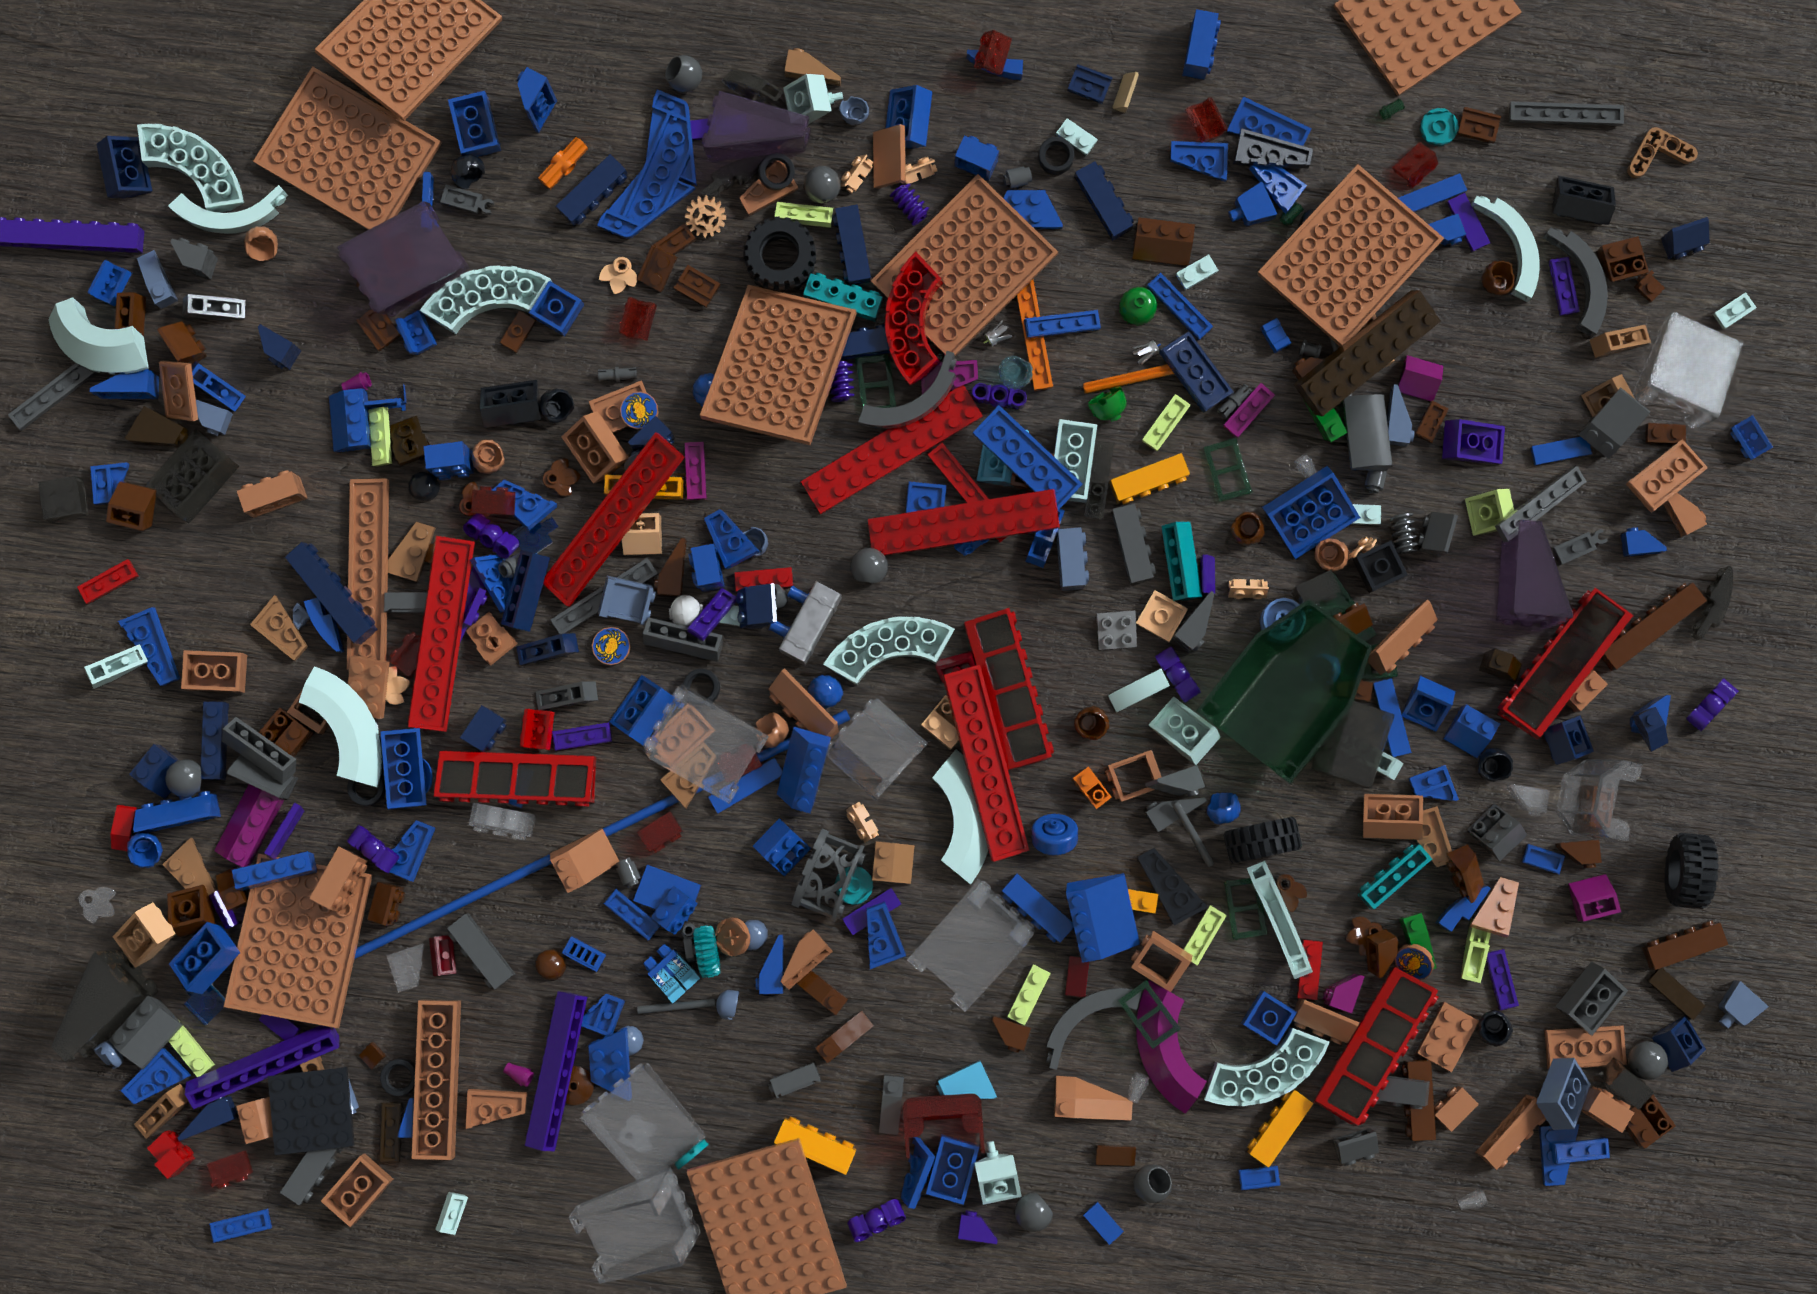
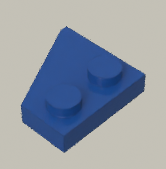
(105, 480)
(1434, 784)
(604, 1015)

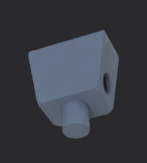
(1740, 1005)

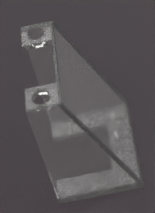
(1689, 369)
(704, 743)
(973, 943)
(642, 1123)
(638, 1227)

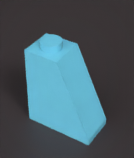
(967, 1080)

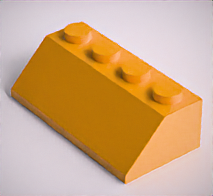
(818, 1146)

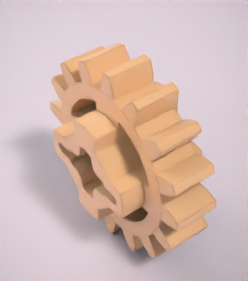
(713, 213)

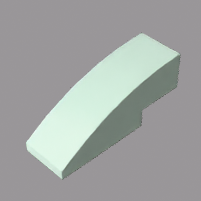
(1138, 690)

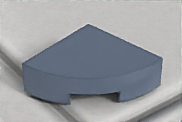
(300, 616)

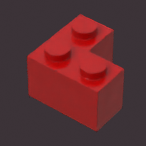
(171, 1154)

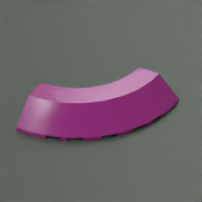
(1166, 1062)

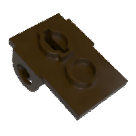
(408, 441)

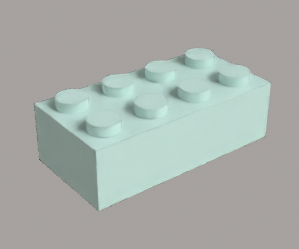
(1075, 452)

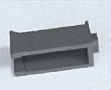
(405, 602)
(794, 1080)

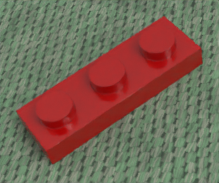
(778, 576)
(107, 581)
(1309, 983)

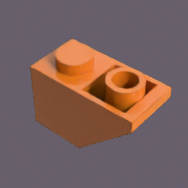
(1091, 787)

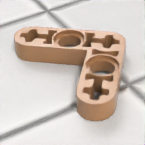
(1660, 144)

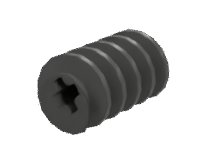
(1403, 533)

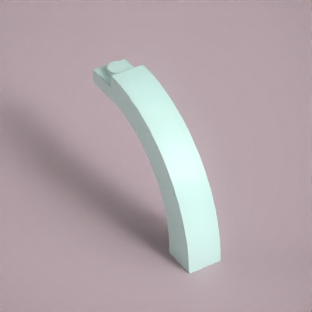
(229, 222)
(1522, 240)
(1280, 919)

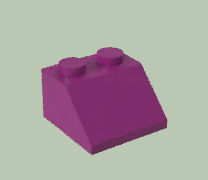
(1343, 993)

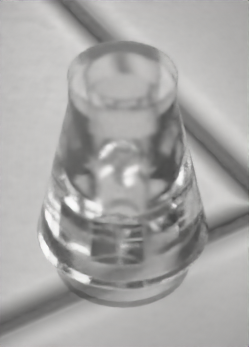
(1305, 466)
(1138, 1085)
(1473, 1200)

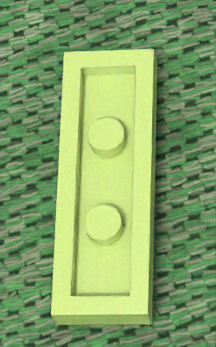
(805, 214)
(1166, 422)
(380, 436)
(1204, 933)
(1029, 994)
(191, 1052)

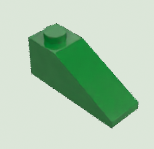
(1329, 425)
(1416, 932)

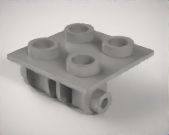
(1116, 630)

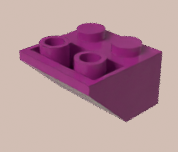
(1594, 898)

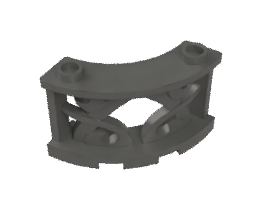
(822, 849)

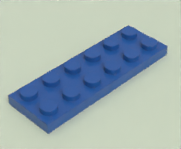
(1026, 456)

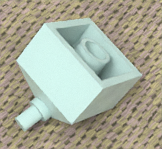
(810, 96)
(997, 1176)

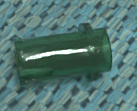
(1389, 110)
(1294, 211)

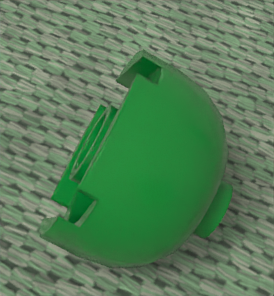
(1138, 306)
(1108, 405)

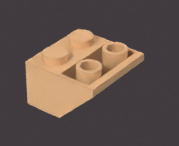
(644, 536)
(941, 724)

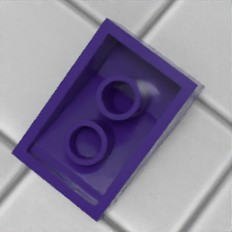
(1473, 441)

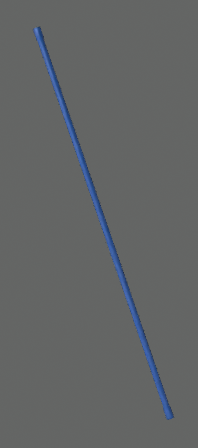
(840, 717)

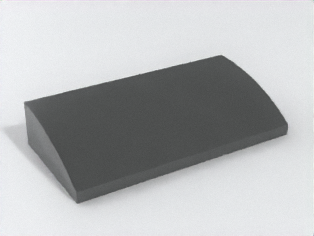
(1367, 432)

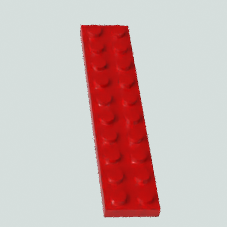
(890, 451)
(612, 519)
(964, 523)
(441, 633)
(985, 762)

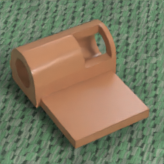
(491, 638)

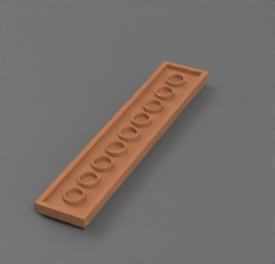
(369, 560)

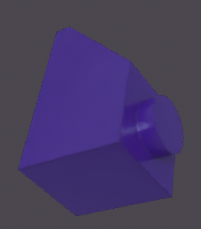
(974, 1228)

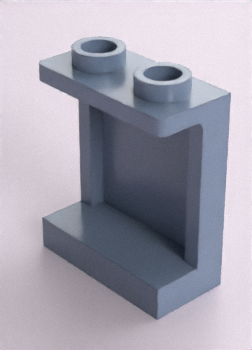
(626, 600)

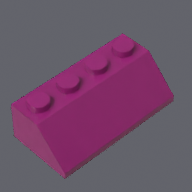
(248, 826)

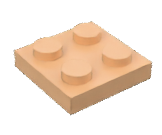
(1161, 616)

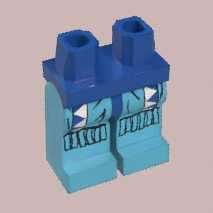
(671, 966)

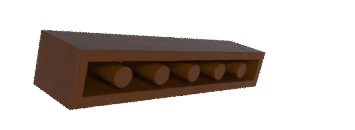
(1653, 625)

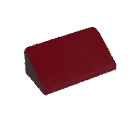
(954, 663)
(442, 955)
(1077, 977)

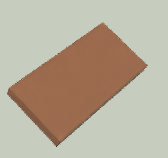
(1666, 476)
(1586, 1049)

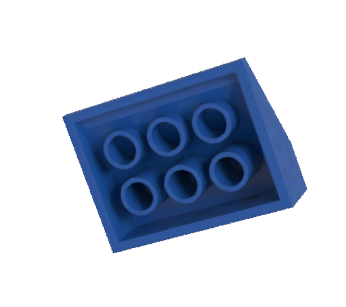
(1311, 512)
(1102, 916)

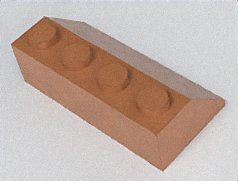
(1402, 637)
(801, 706)
(1511, 1132)

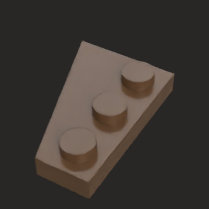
(279, 629)

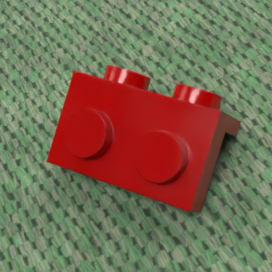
(537, 729)

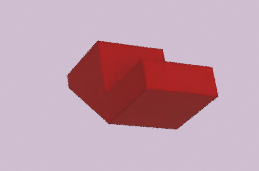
(122, 827)

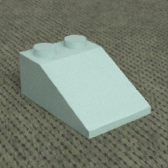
(1185, 730)

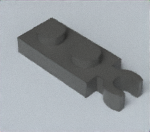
(465, 200)
(1577, 547)

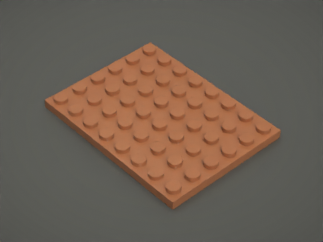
(1420, 36)
(406, 46)
(347, 151)
(1350, 256)
(983, 258)
(778, 364)
(296, 951)
(767, 1223)

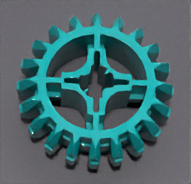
(706, 951)

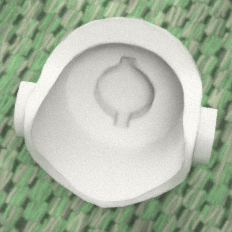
(685, 610)

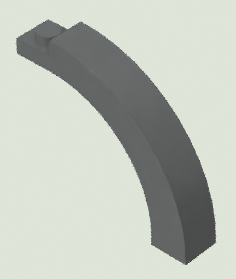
(1592, 276)
(919, 408)
(1078, 1011)

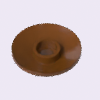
(584, 1086)

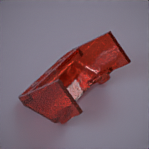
(942, 1107)

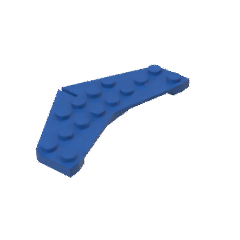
(658, 183)

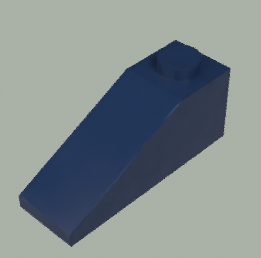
(547, 648)
(212, 1115)

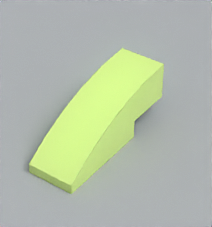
(1475, 954)

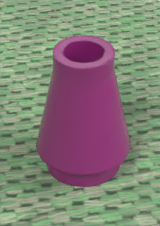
(358, 381)
(519, 1074)

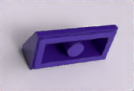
(1207, 574)
(227, 917)
(282, 1027)

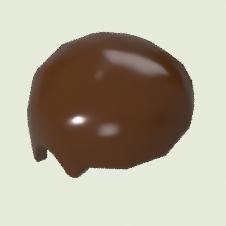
(550, 964)

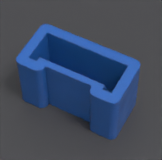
(1275, 335)

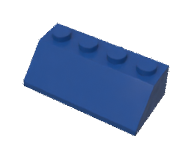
(536, 97)
(403, 768)
(803, 769)
(176, 813)

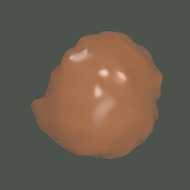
(261, 243)
(487, 456)
(1331, 554)
(774, 727)

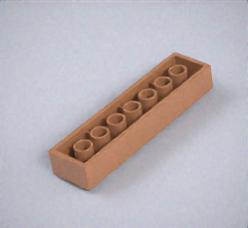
(436, 1079)

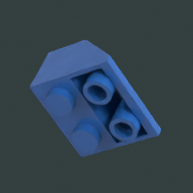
(781, 847)

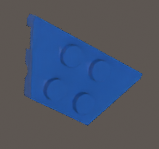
(1034, 208)
(609, 1059)

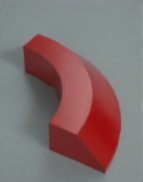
(906, 318)

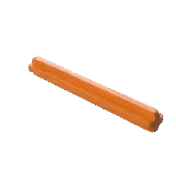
(1127, 378)

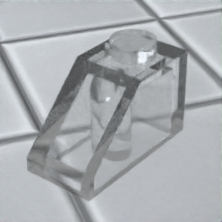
(1530, 798)

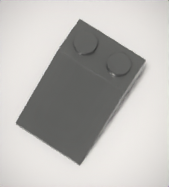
(1614, 423)
(1194, 628)

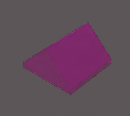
(1420, 378)

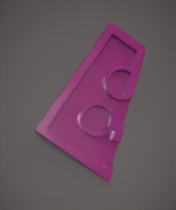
(965, 373)

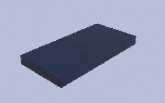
(1196, 372)

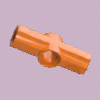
(563, 163)

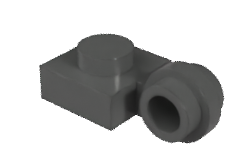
(688, 943)

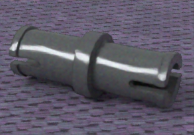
(617, 374)
(1234, 401)

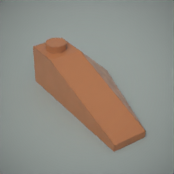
(1085, 1100)

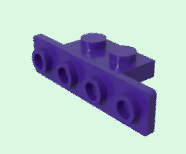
(475, 598)

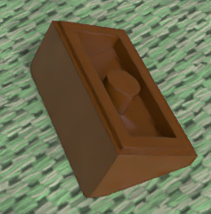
(1115, 1155)

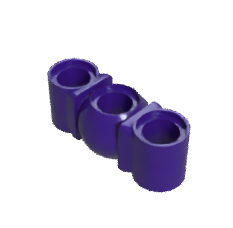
(1008, 396)
(491, 535)
(1178, 674)
(1712, 705)
(373, 849)
(876, 1220)

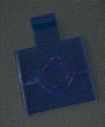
(536, 538)
(205, 1005)

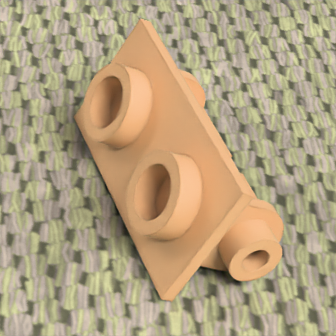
(923, 166)
(851, 178)
(1257, 590)
(865, 830)

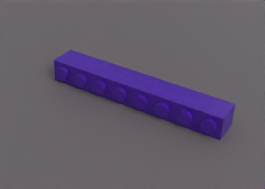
(71, 235)
(261, 1065)
(556, 1071)

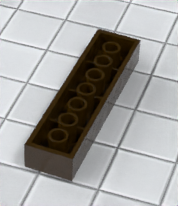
(1367, 352)

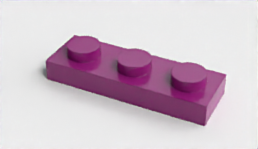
(1248, 410)
(695, 471)

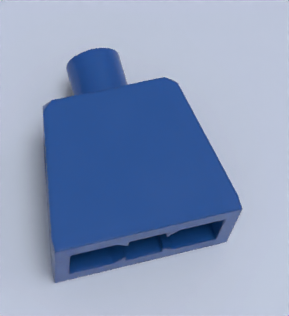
(1253, 206)

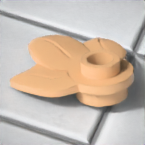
(617, 277)
(1364, 545)
(395, 687)

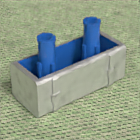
(809, 623)

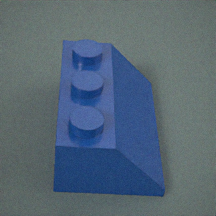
(910, 108)
(350, 420)
(641, 709)

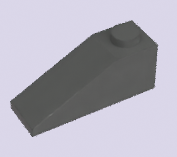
(212, 307)
(567, 695)
(1179, 783)
(1163, 814)
(891, 1104)

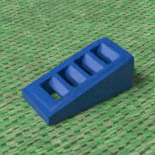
(569, 945)
(406, 1127)

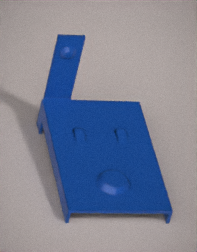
(390, 403)

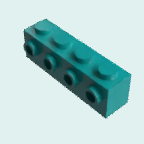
(837, 293)
(1181, 561)
(1395, 876)

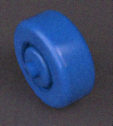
(1054, 834)

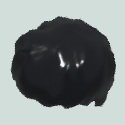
(467, 170)
(556, 405)
(1495, 765)
(1495, 1028)

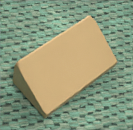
(1125, 91)

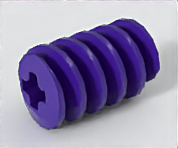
(910, 204)
(841, 382)

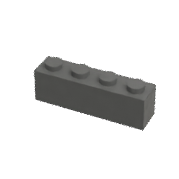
(1132, 544)
(677, 639)
(259, 750)
(481, 951)
(1405, 1091)
(309, 1174)

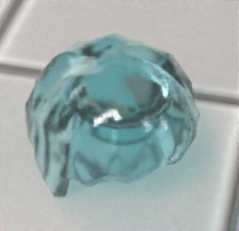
(1015, 372)

